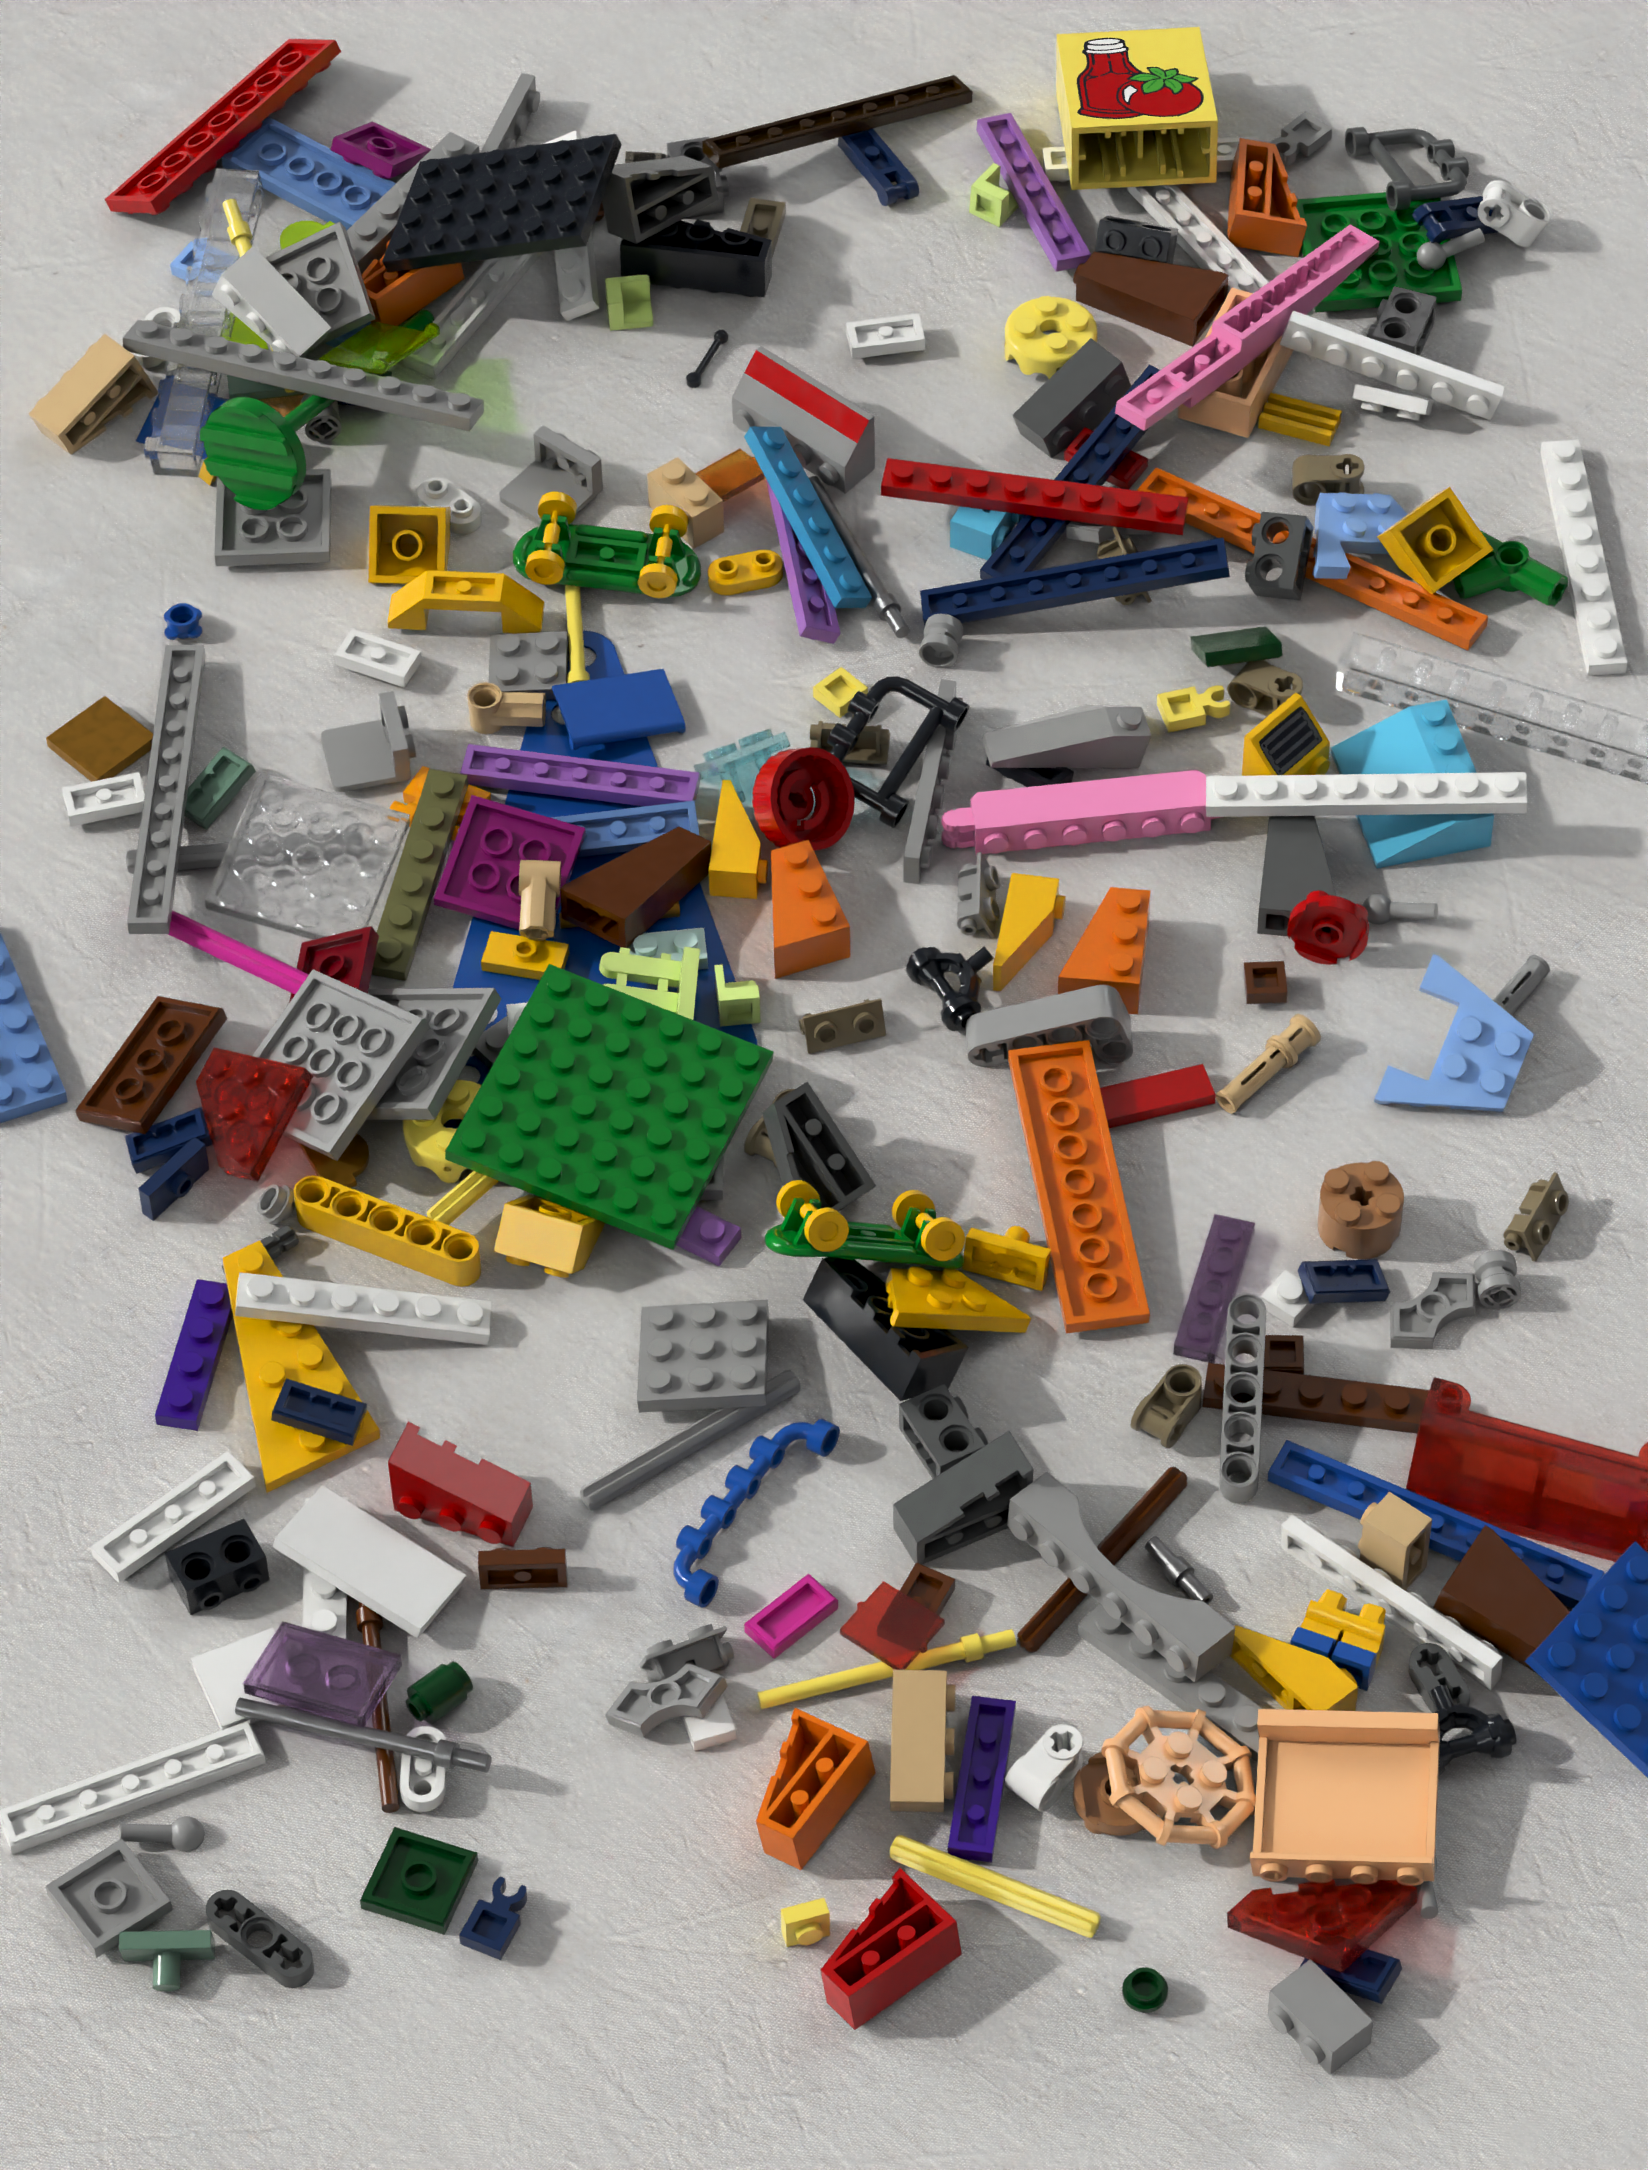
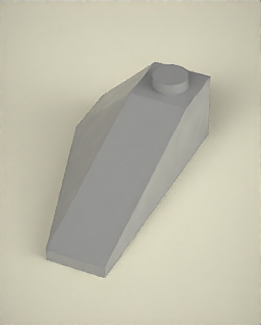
(1073, 739)

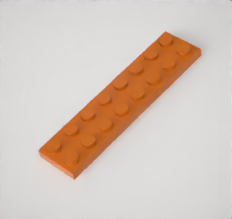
(1078, 1187)

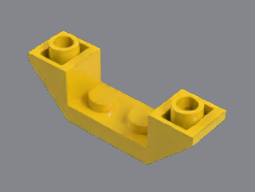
(466, 591)

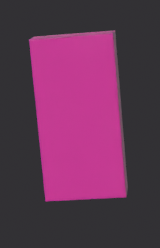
(791, 1616)

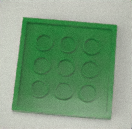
(1393, 263)

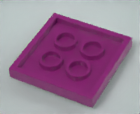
(486, 858)

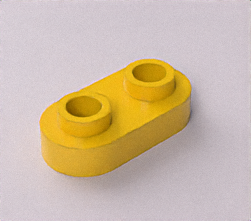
(745, 572)

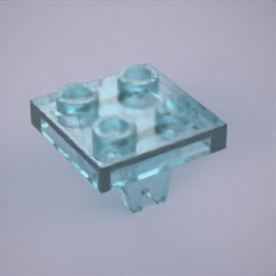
(727, 758)

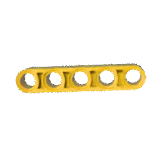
(387, 1231)

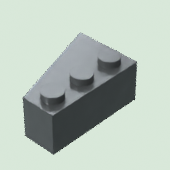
(655, 195)
(814, 1150)

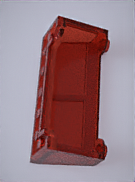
(1529, 1478)

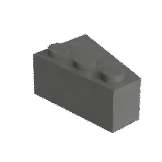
(1073, 399)
(963, 1501)

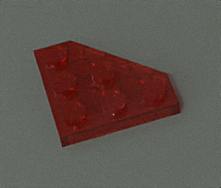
(248, 1107)
(1323, 1919)

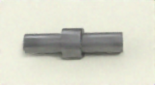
(1178, 1570)

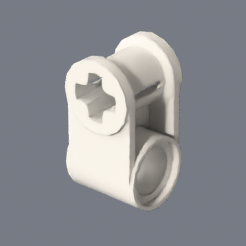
(1514, 215)
(1047, 1767)

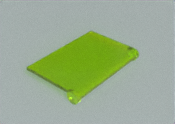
(379, 347)

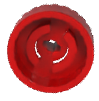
(785, 796)

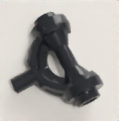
(929, 967)
(1488, 1735)

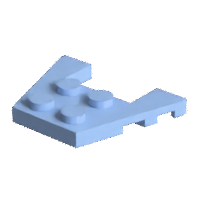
(1350, 526)
(1477, 1056)

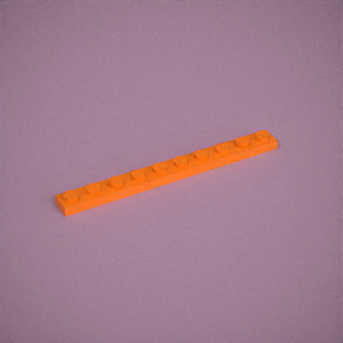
(1364, 581)

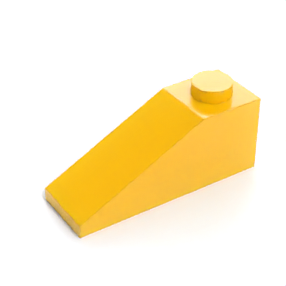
(735, 851)
(1026, 923)
(1294, 1675)

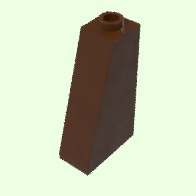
(1152, 294)
(637, 887)
(1500, 1598)

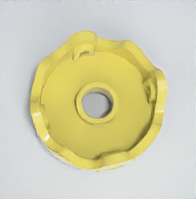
(1042, 352)
(429, 1138)

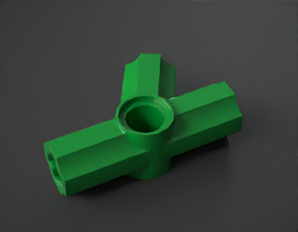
(1511, 570)

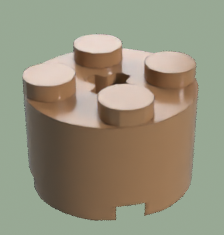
(1360, 1209)

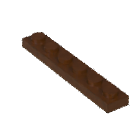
(1327, 1400)

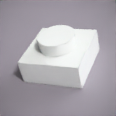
(1287, 1299)

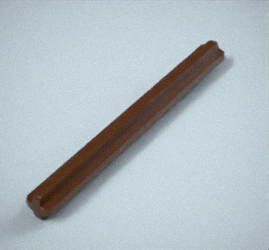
(1113, 1547)

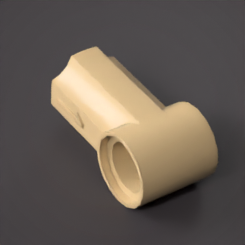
(494, 709)
(538, 891)

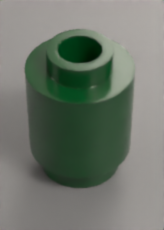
(438, 1692)

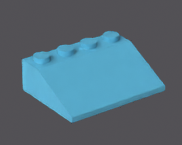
(1412, 742)

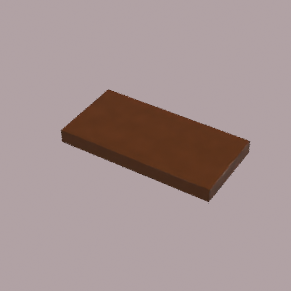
(151, 1064)

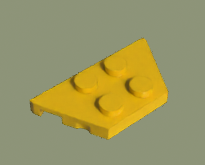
(948, 1302)

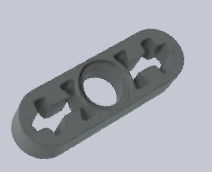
(263, 1957)

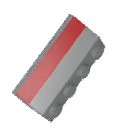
(822, 426)

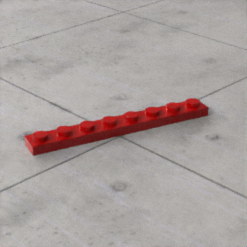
(1034, 496)

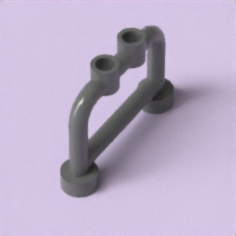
(1401, 189)

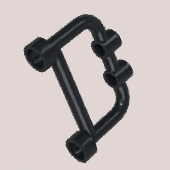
(864, 709)

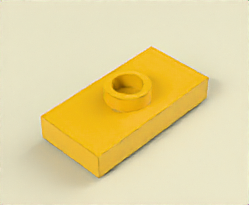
(522, 956)

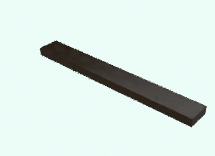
(836, 121)

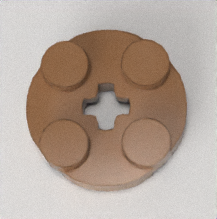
(1093, 1802)

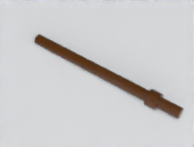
(370, 1624)

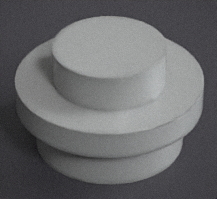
(276, 1203)

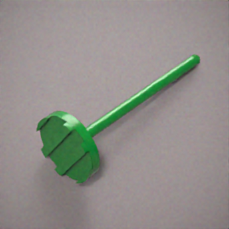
(259, 449)

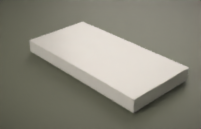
(369, 1561)

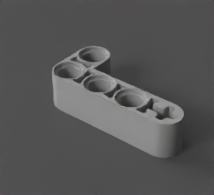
(1072, 1016)

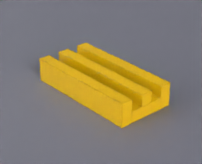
(1302, 414)

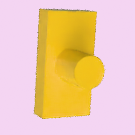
(1007, 1257)

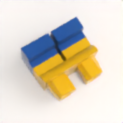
(1343, 1637)

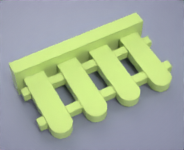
(656, 971)

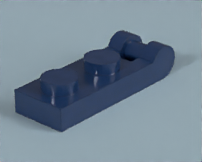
(879, 166)
(1451, 218)

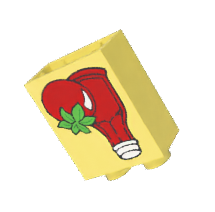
(1136, 108)

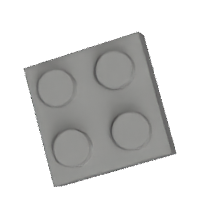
(529, 662)
(108, 1897)

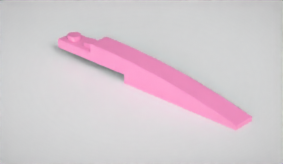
(1247, 330)

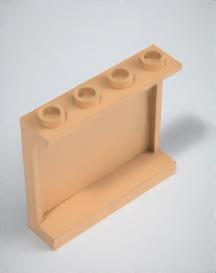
(1346, 1796)

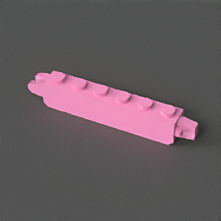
(1080, 813)

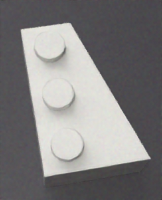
(270, 305)

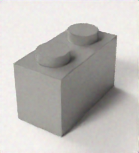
(1319, 2017)

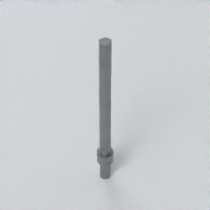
(885, 602)
(444, 1753)

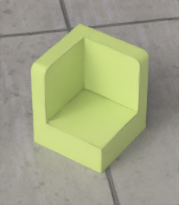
(990, 200)
(628, 302)
(736, 1001)

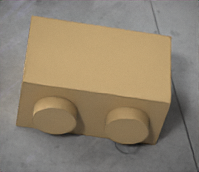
(681, 487)
(1395, 1539)

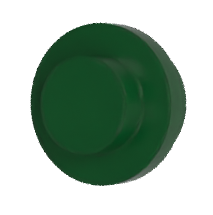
(1145, 1990)

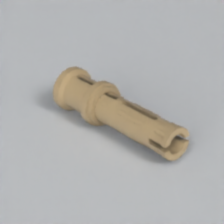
(1280, 1052)

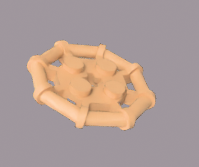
(1186, 1756)

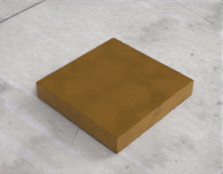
(101, 740)

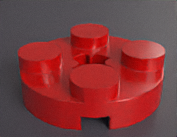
(1328, 911)

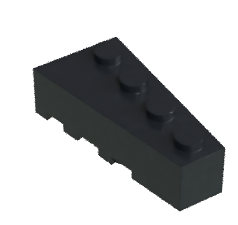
(701, 259)
(857, 1311)

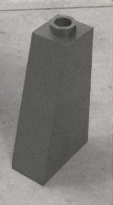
(1291, 870)

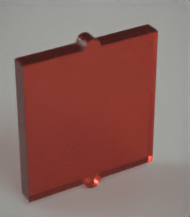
(892, 1627)

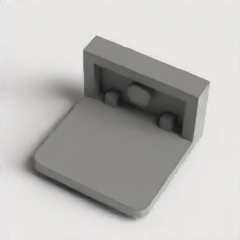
(556, 468)
(370, 751)

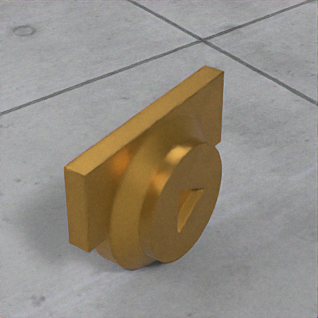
(349, 1165)

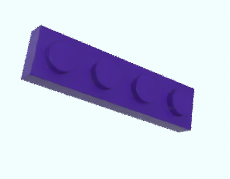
(195, 1357)
(981, 1778)

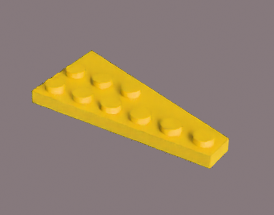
(278, 1352)

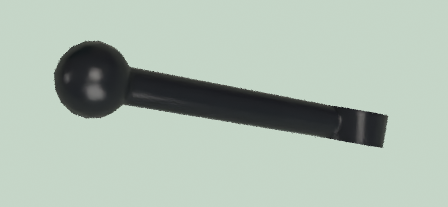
(694, 378)

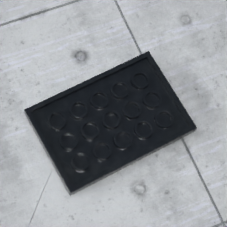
(502, 203)

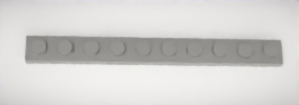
(304, 375)
(166, 790)

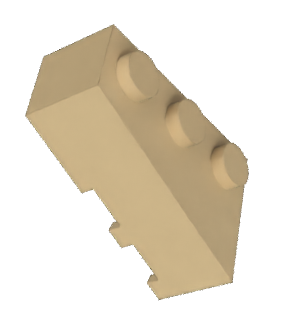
(921, 1741)

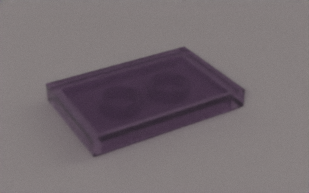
(322, 1674)

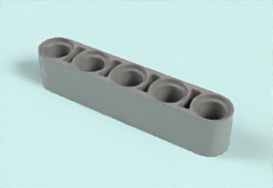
(1239, 1416)

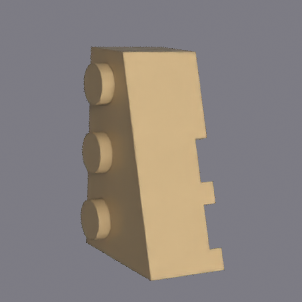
(91, 395)

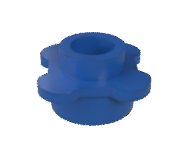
(182, 622)

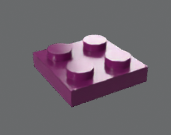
(379, 150)

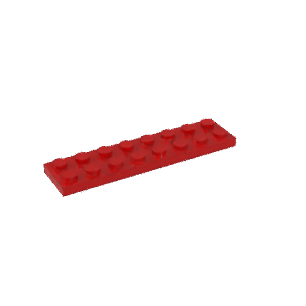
(223, 126)

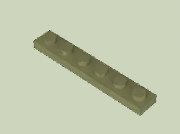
(418, 873)

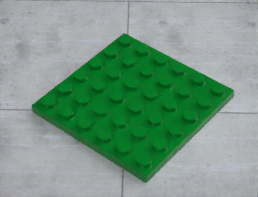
(610, 1106)

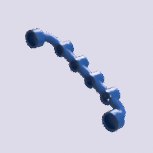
(743, 1484)

